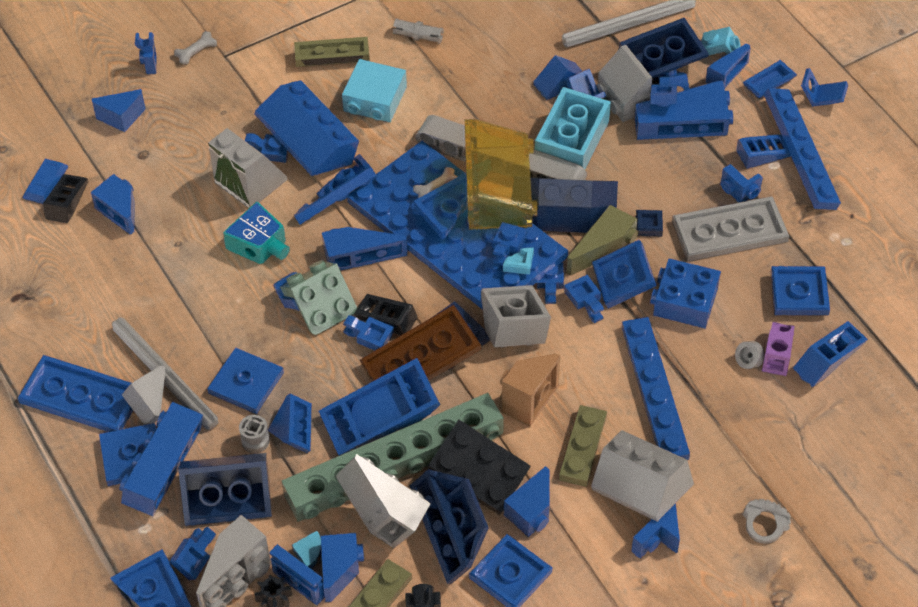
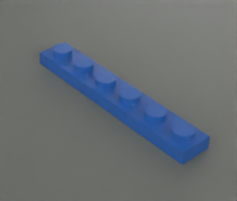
(802, 149)
(654, 387)

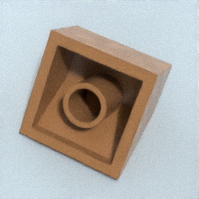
(529, 387)

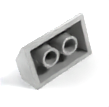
(641, 475)

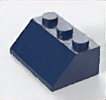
(666, 47)
(225, 489)

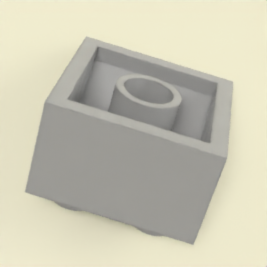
(624, 83)
(514, 316)

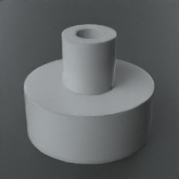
(749, 354)

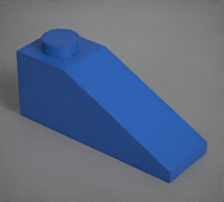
(360, 247)
(829, 353)

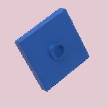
(624, 274)
(800, 290)
(245, 380)
(120, 450)
(510, 572)

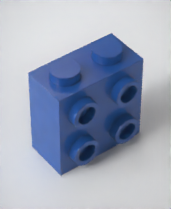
(685, 293)

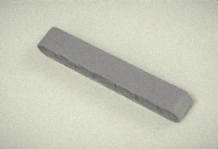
(449, 139)

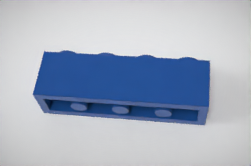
(161, 459)

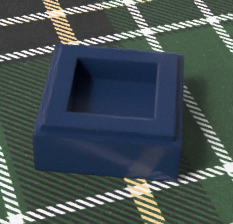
(649, 222)

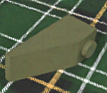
(608, 234)

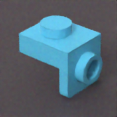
(720, 41)

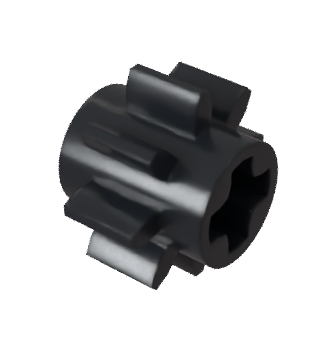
(270, 586)
(423, 596)

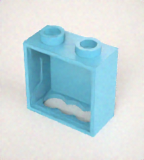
(374, 90)

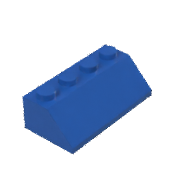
(307, 128)

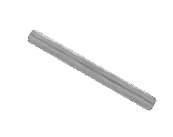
(625, 21)
(172, 380)

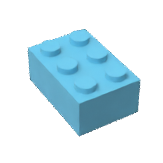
(574, 127)

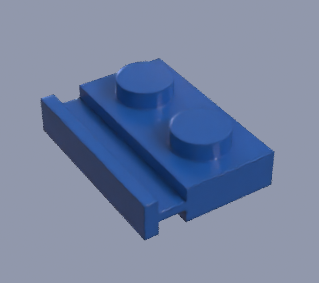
(297, 575)

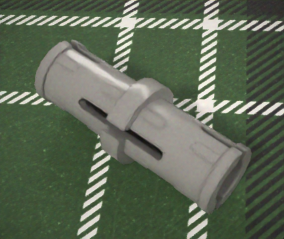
(418, 30)

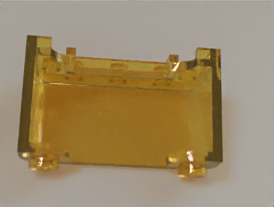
(498, 176)

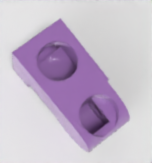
(778, 349)

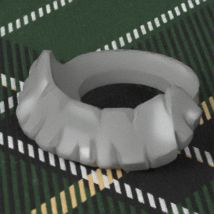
(781, 516)

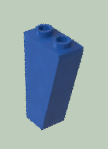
(697, 113)

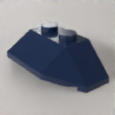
(571, 203)
(452, 521)

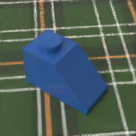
(116, 201)
(530, 504)
(339, 562)

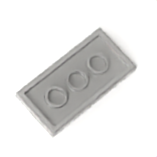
(730, 228)

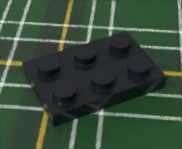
(488, 466)

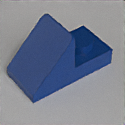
(654, 532)

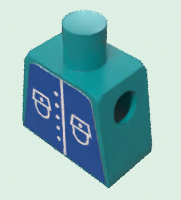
(256, 235)

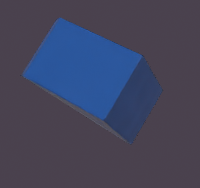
(553, 76)
(119, 109)

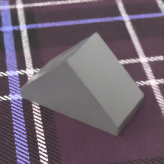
(146, 395)

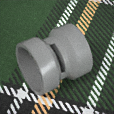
(254, 434)

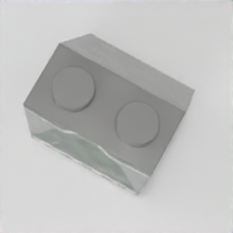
(243, 169)

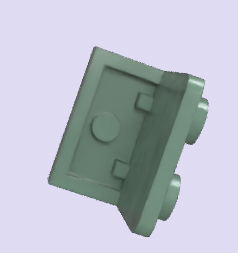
(320, 296)

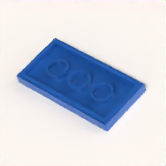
(77, 394)

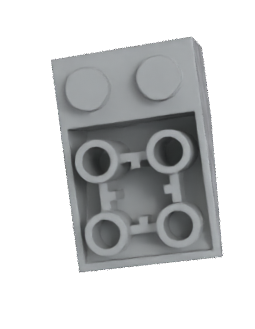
(381, 501)
(235, 562)

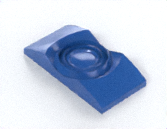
(380, 408)

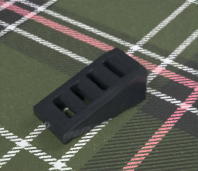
(64, 200)
(401, 321)

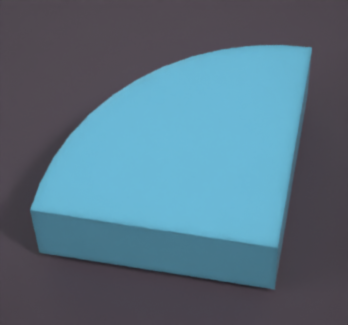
(519, 262)
(308, 549)

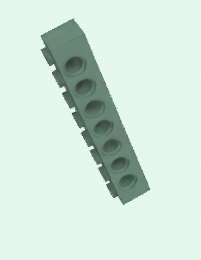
(402, 444)

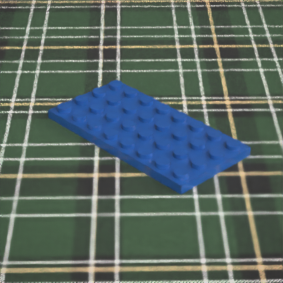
(465, 254)

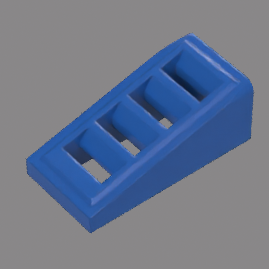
(728, 66)
(751, 159)

